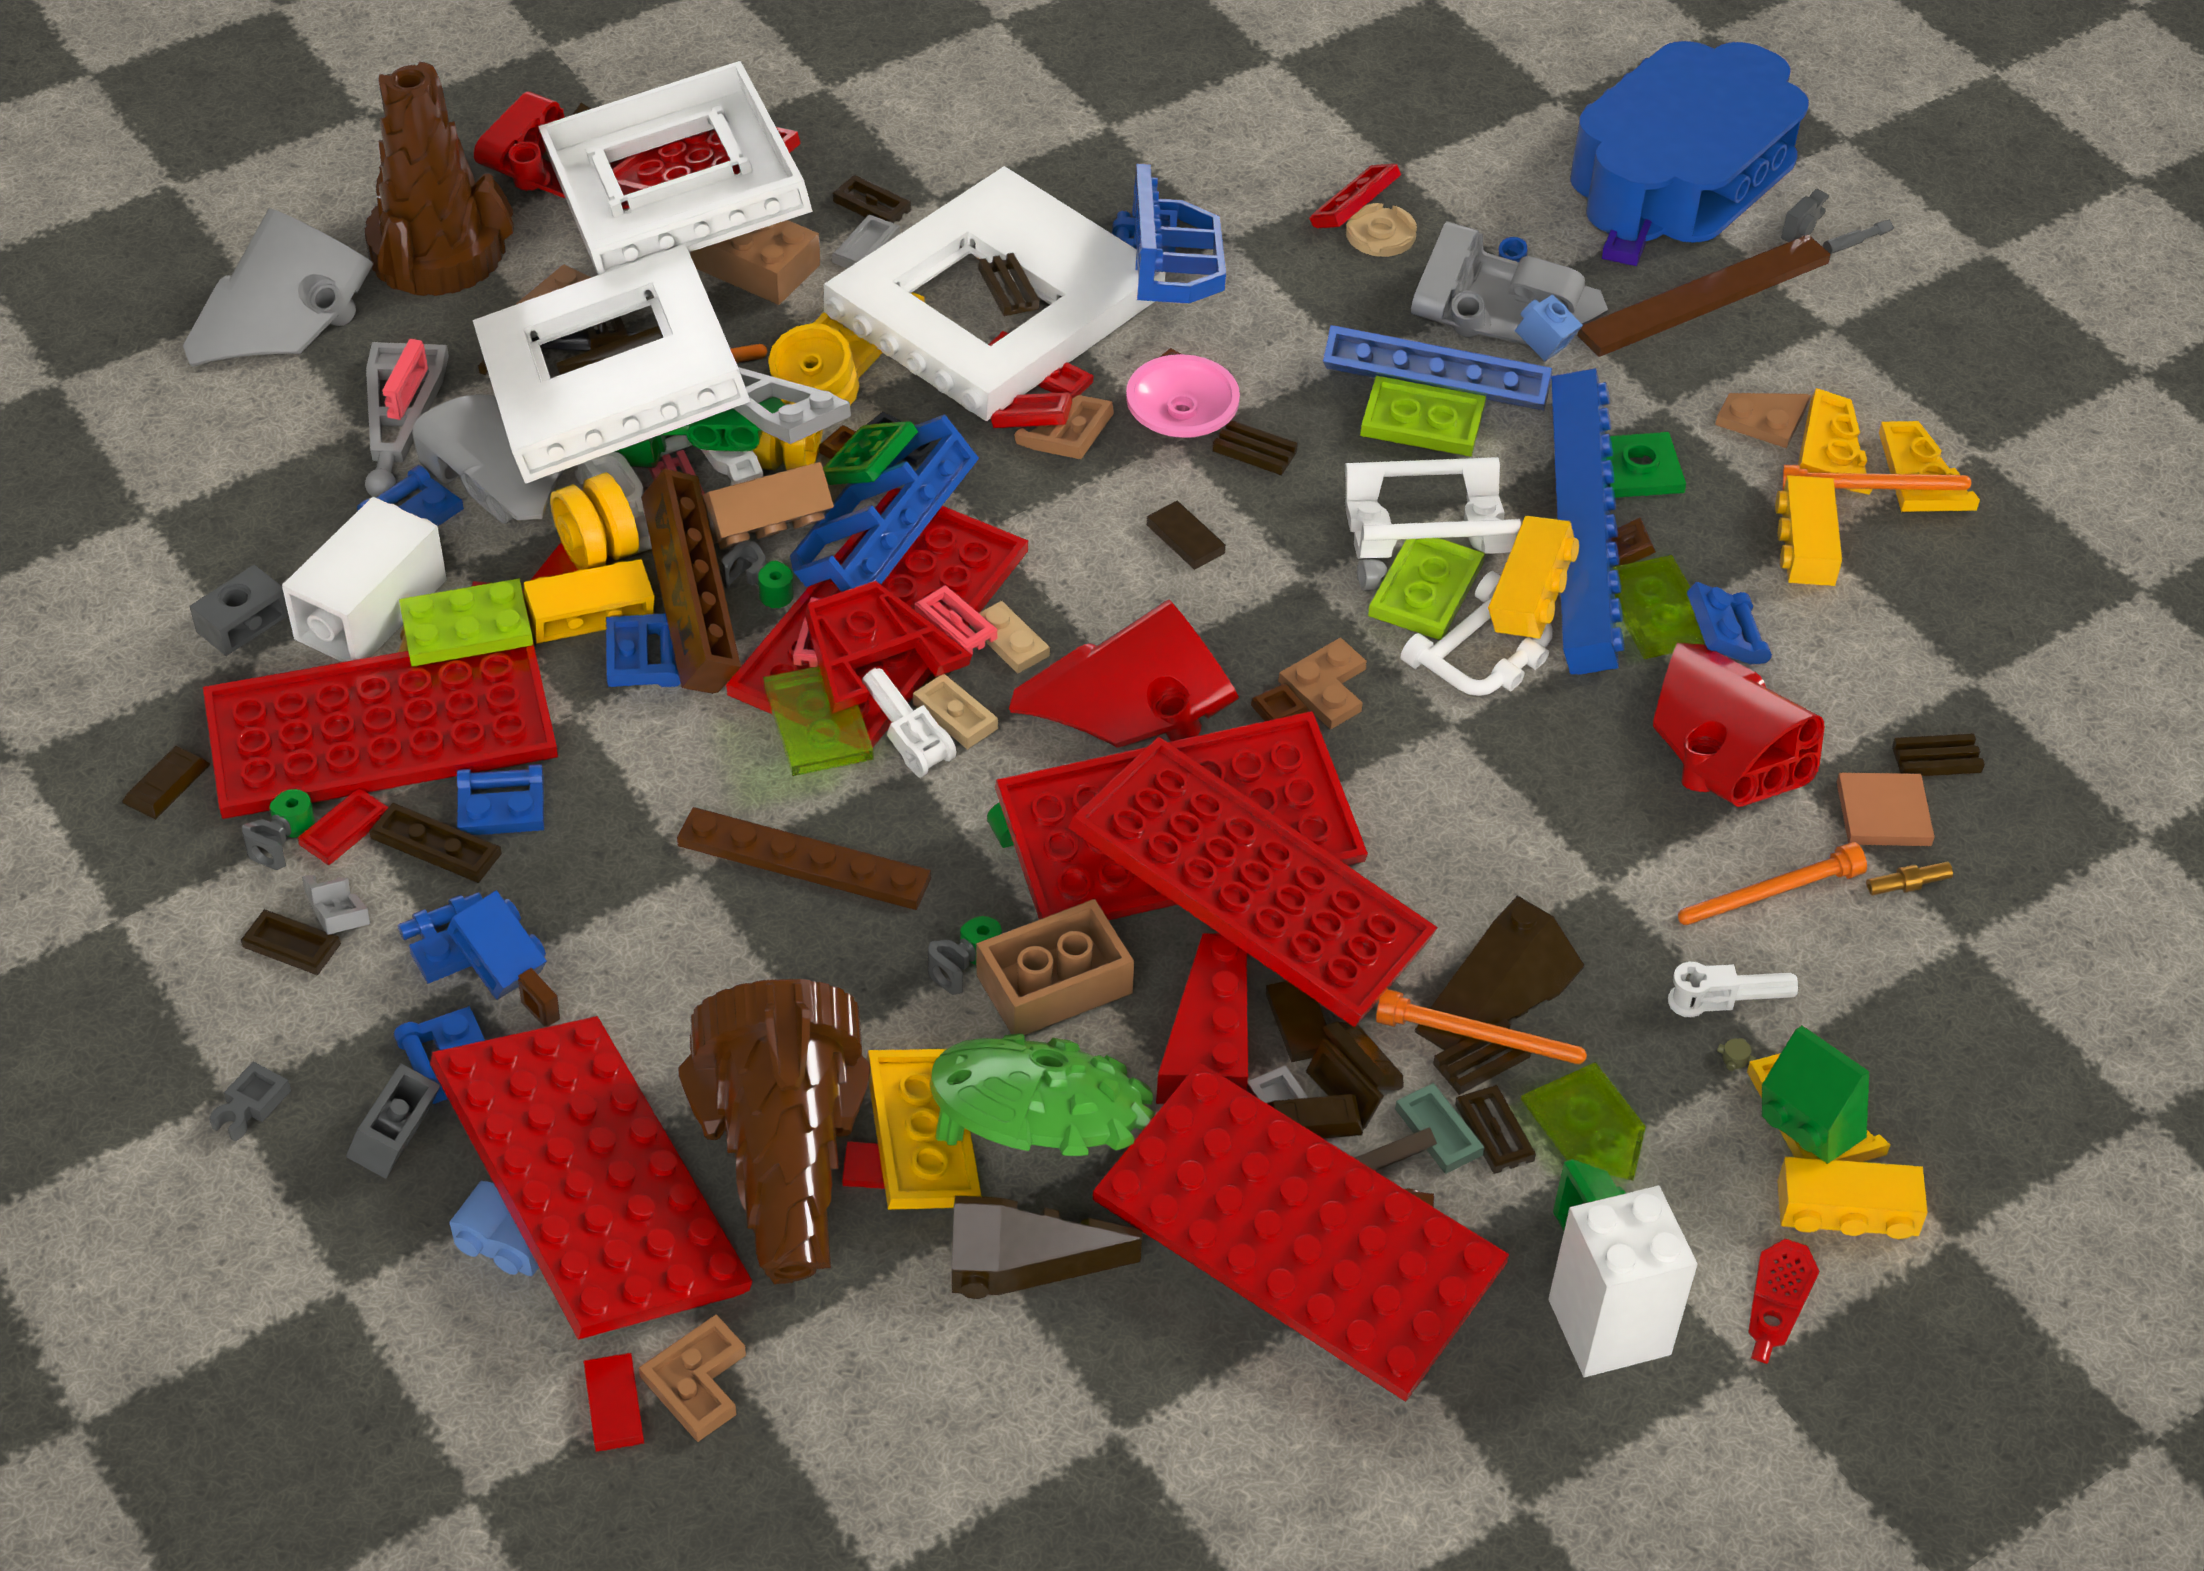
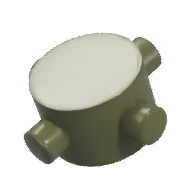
(1736, 1053)

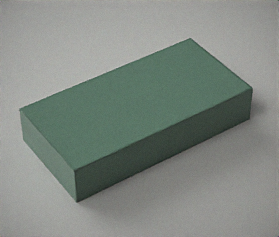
(1454, 1139)

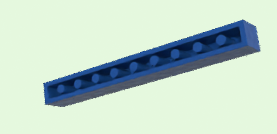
(1585, 500)

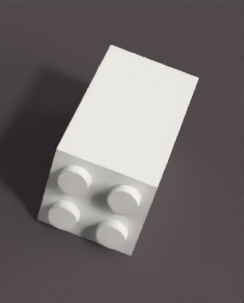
(352, 585)
(1621, 1280)

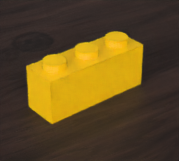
(1809, 530)
(1533, 577)
(583, 599)
(1852, 1197)

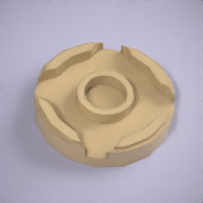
(1380, 238)

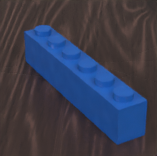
(1438, 366)

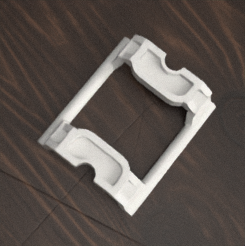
(738, 465)
(1482, 517)

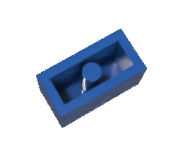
(496, 943)

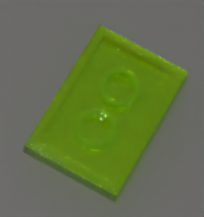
(1657, 606)
(809, 730)

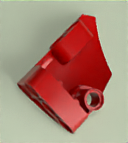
(516, 145)
(1134, 684)
(1734, 729)

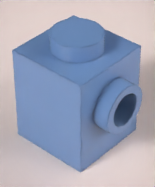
(1547, 326)

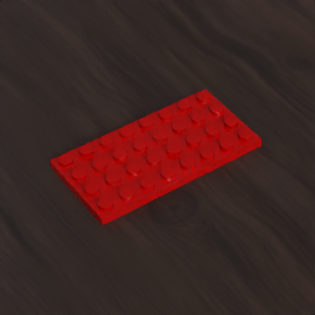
(950, 551)
(374, 726)
(1271, 762)
(1254, 880)
(589, 1176)
(1302, 1230)

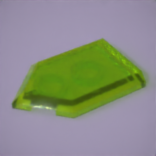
(1589, 1121)

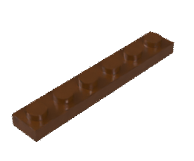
(804, 858)

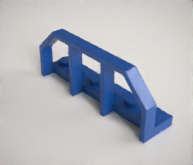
(1150, 237)
(902, 520)

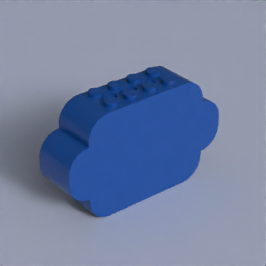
(1688, 140)

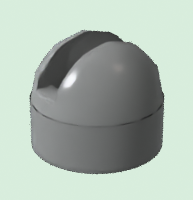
(1371, 573)

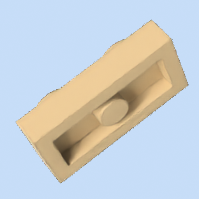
(1015, 640)
(956, 711)

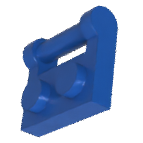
(431, 503)
(1721, 631)
(629, 651)
(504, 810)
(447, 1032)

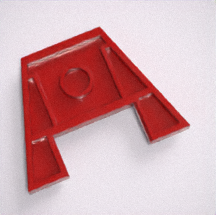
(868, 627)

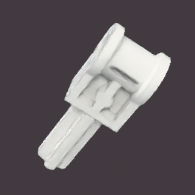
(911, 732)
(1719, 986)

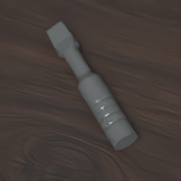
(1856, 237)

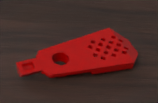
(1776, 1303)

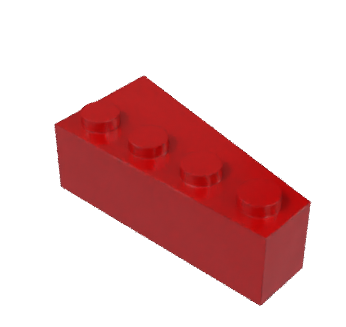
(1210, 1018)

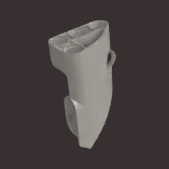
(1494, 289)
(279, 294)
(471, 443)

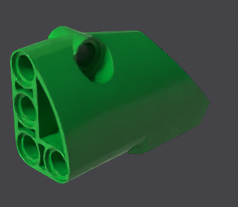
(718, 432)

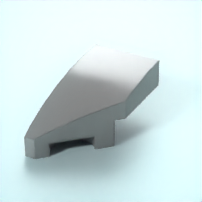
(335, 905)

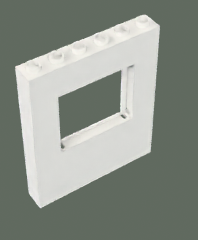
(688, 209)
(999, 216)
(621, 397)

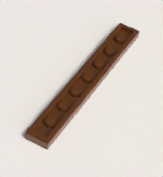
(1703, 295)

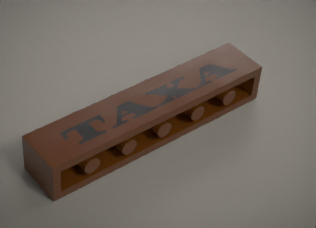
(690, 582)

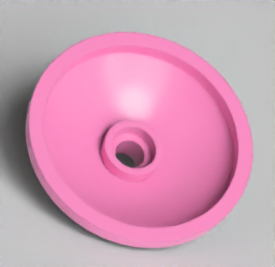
(1182, 396)

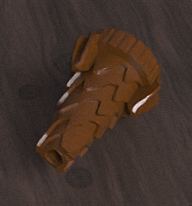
(431, 220)
(783, 1079)

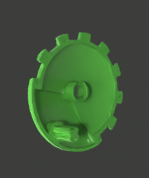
(1037, 1095)

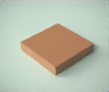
(1885, 809)

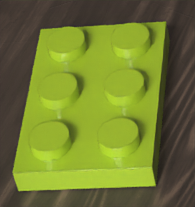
(1423, 416)
(1426, 585)
(465, 622)

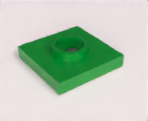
(868, 452)
(1657, 478)

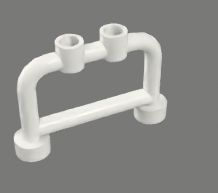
(1505, 673)

